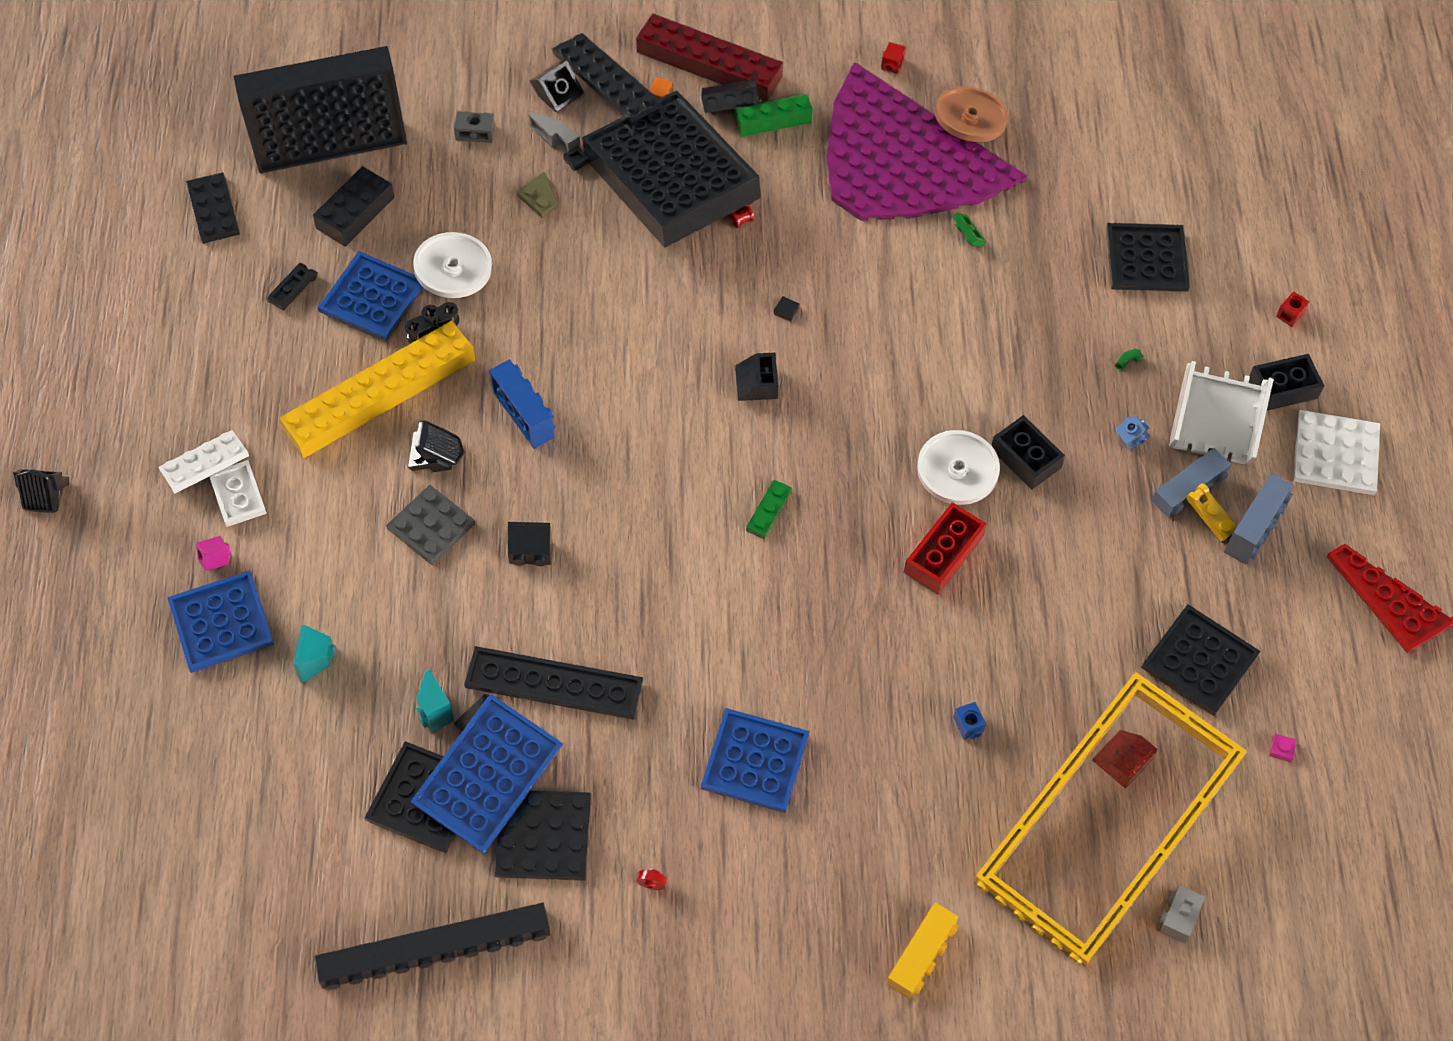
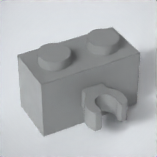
(1181, 913)

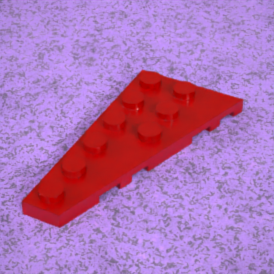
(1393, 603)

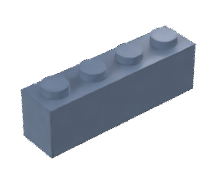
(1207, 470)

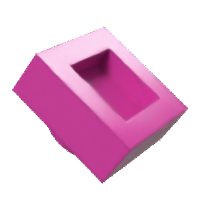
(1283, 747)

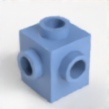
(1133, 431)

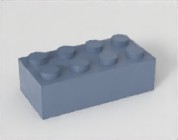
(1260, 519)

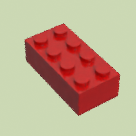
(944, 548)

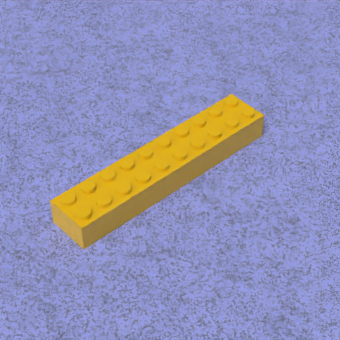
(377, 389)

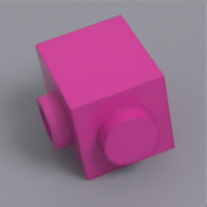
(213, 553)

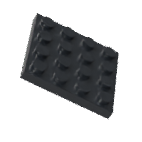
(1147, 257)
(1200, 659)
(392, 804)
(546, 837)

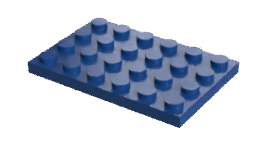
(486, 773)

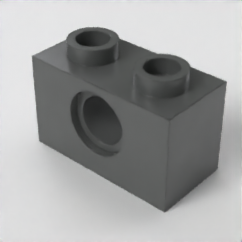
(474, 127)

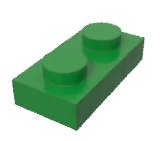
(966, 226)

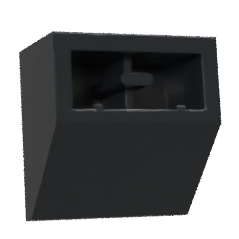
(757, 377)

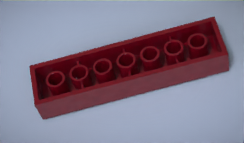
(707, 55)

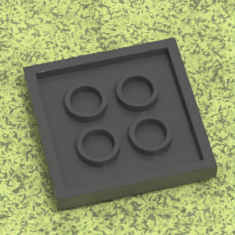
(430, 524)

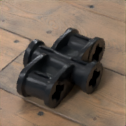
(427, 323)

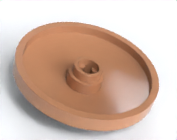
(971, 114)

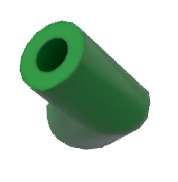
(1134, 354)

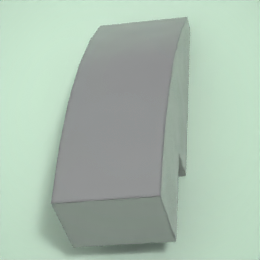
(554, 132)

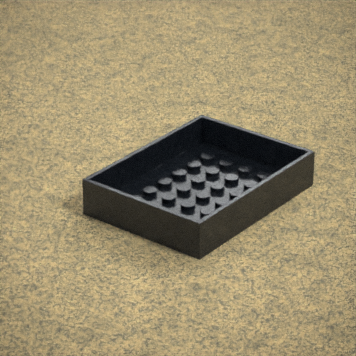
(321, 109)
(672, 169)

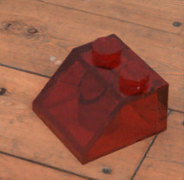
(1125, 757)

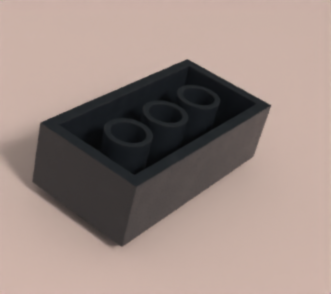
(353, 206)

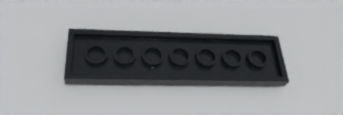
(607, 78)
(554, 682)

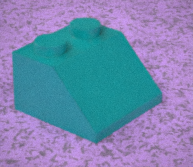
(433, 705)

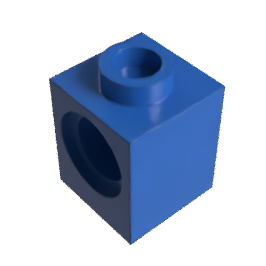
(972, 713)

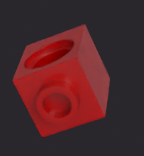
(893, 57)
(1292, 309)

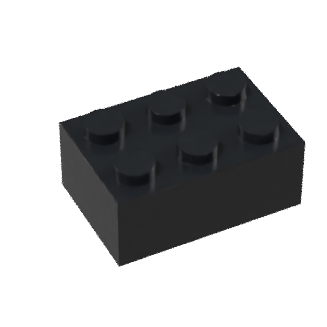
(1293, 380)
(1027, 452)

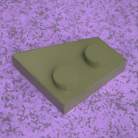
(538, 195)

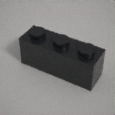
(730, 95)

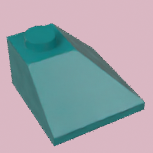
(312, 653)

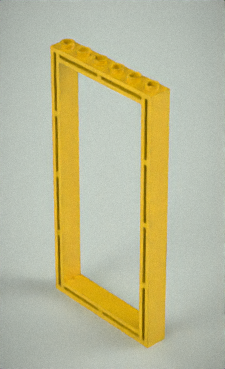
(1179, 715)

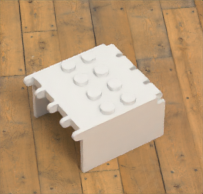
(1220, 415)

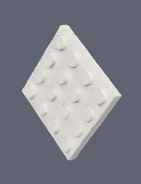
(1336, 452)

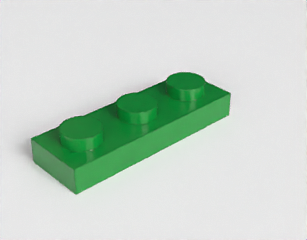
(768, 509)

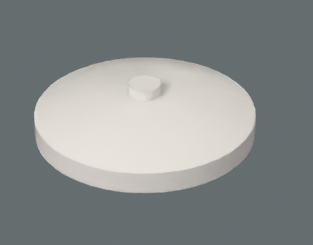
(452, 265)
(958, 467)

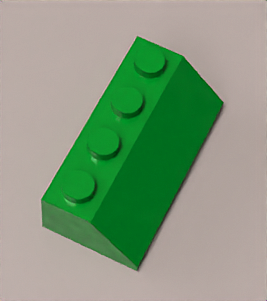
(773, 114)

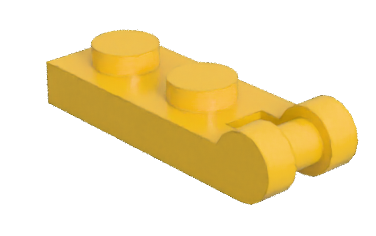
(1211, 512)

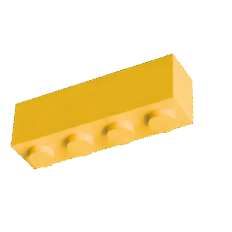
(922, 951)

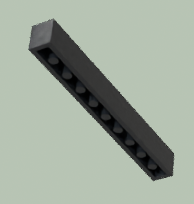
(432, 946)

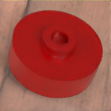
(651, 879)

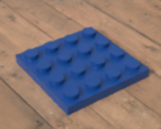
(371, 296)
(220, 621)
(755, 760)

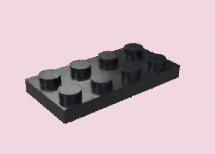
(213, 207)

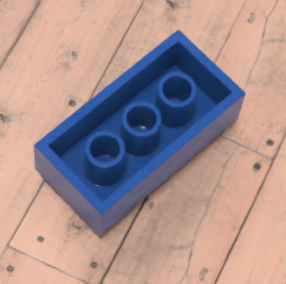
(522, 403)

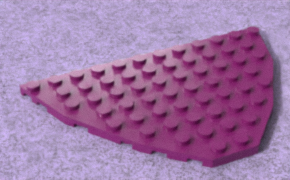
(897, 159)

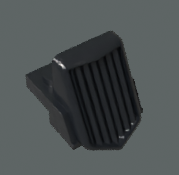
(434, 448)
(39, 489)

